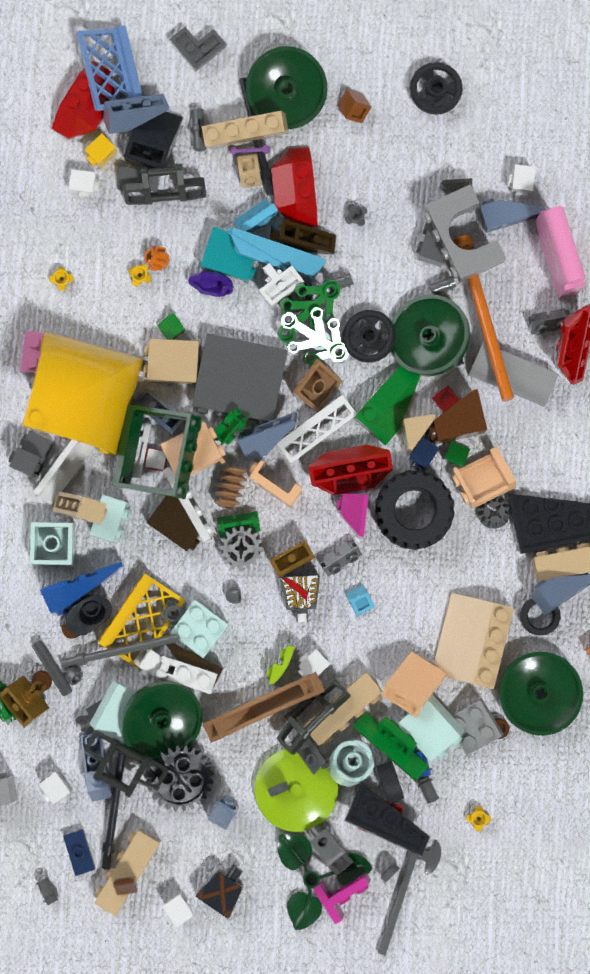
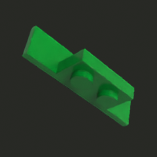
(392, 743)

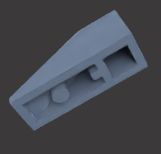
(132, 112)
(503, 213)
(150, 399)
(263, 438)
(557, 591)

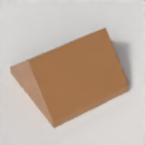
(317, 386)

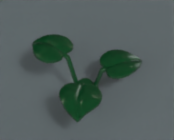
(293, 852)

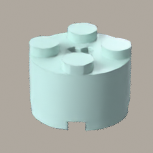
(339, 763)

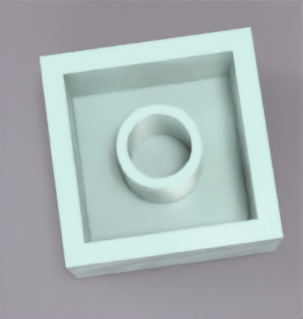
(111, 527)
(52, 544)
(199, 628)

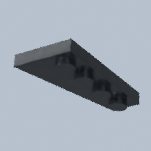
(384, 821)

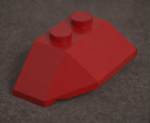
(76, 111)
(295, 187)
(574, 345)
(350, 469)

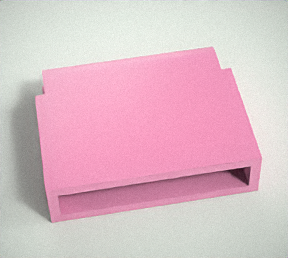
(560, 252)

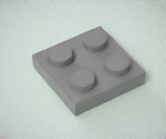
(478, 726)

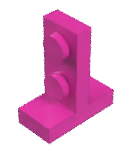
(341, 896)

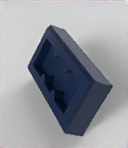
(79, 852)

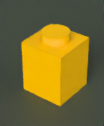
(100, 151)

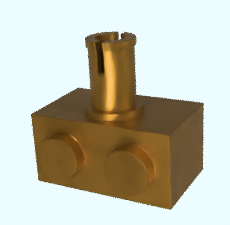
(24, 700)

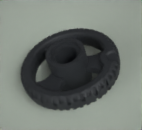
(427, 103)
(384, 346)

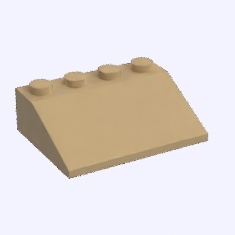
(473, 640)

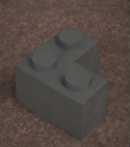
(32, 454)

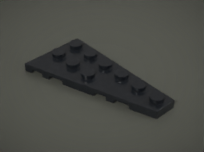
(548, 522)

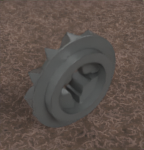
(494, 522)

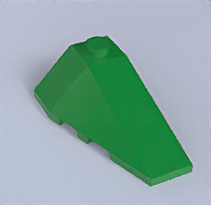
(388, 406)

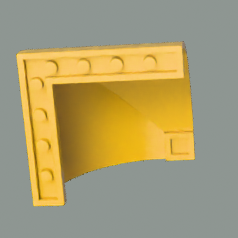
(82, 391)

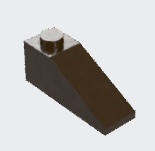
(303, 237)
(190, 658)

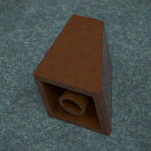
(460, 420)

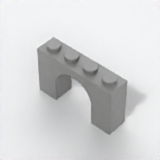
(463, 262)

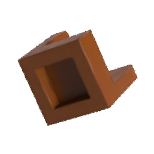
(354, 106)

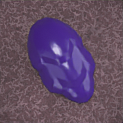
(211, 283)

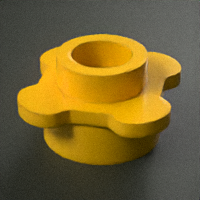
(134, 271)
(55, 278)
(472, 818)

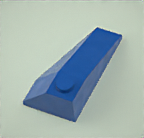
(69, 593)

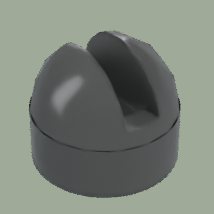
(233, 595)
(73, 676)

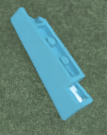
(275, 253)

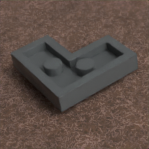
(198, 52)

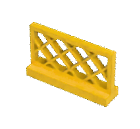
(129, 606)

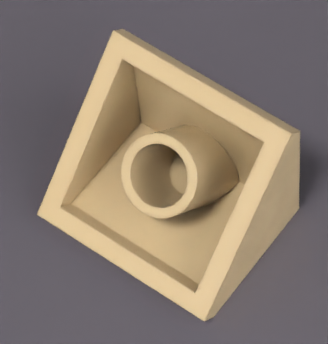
(414, 429)

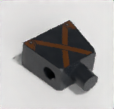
(222, 891)

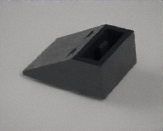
(153, 141)

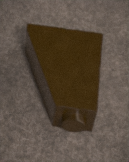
(175, 523)

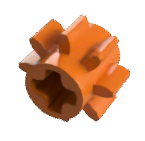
(156, 258)

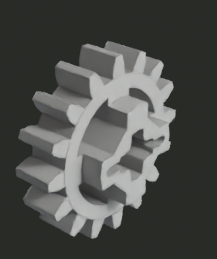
(250, 548)

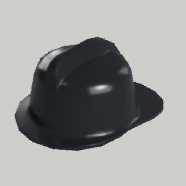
(88, 614)

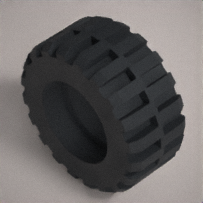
(414, 481)

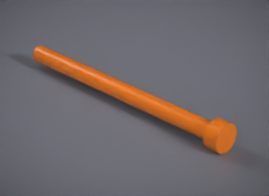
(466, 242)

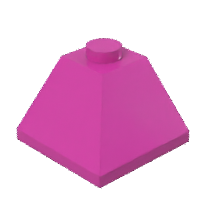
(353, 511)

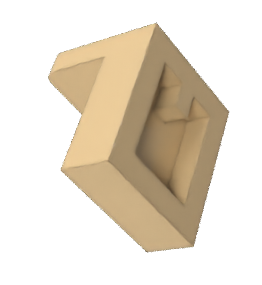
(249, 171)

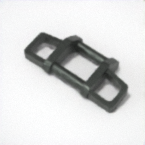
(148, 198)
(305, 732)
(143, 760)

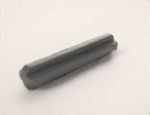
(52, 668)

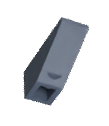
(96, 789)
(223, 811)

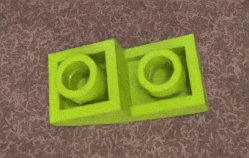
(277, 670)

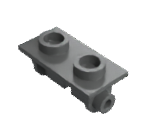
(541, 323)
(348, 554)
(311, 755)

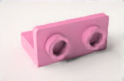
(31, 352)

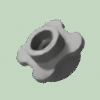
(361, 211)
(166, 614)

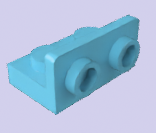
(256, 216)

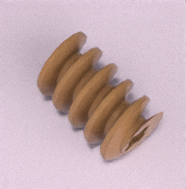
(230, 487)

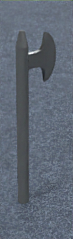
(432, 860)

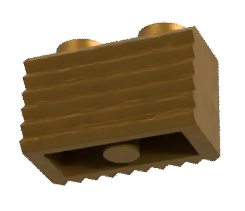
(292, 558)

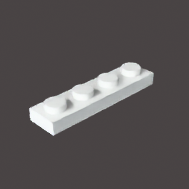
(192, 511)

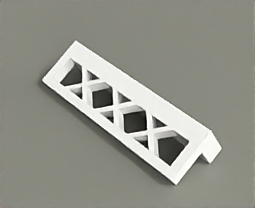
(312, 423)
(63, 470)

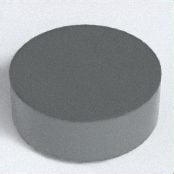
(278, 789)
(389, 872)

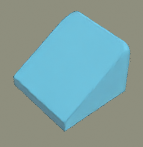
(360, 600)

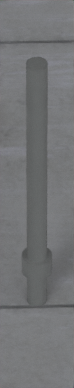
(83, 658)

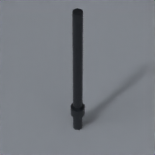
(265, 173)
(108, 846)

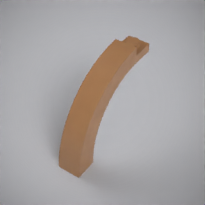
(263, 707)

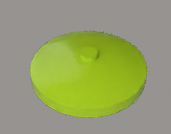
(307, 800)

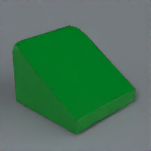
(171, 327)
(456, 454)

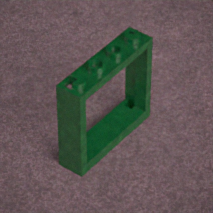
(129, 445)

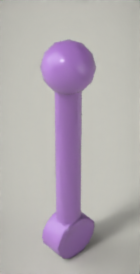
(266, 149)

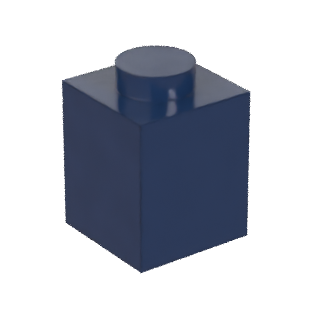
(423, 454)

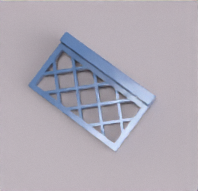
(125, 63)

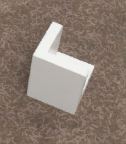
(178, 909)

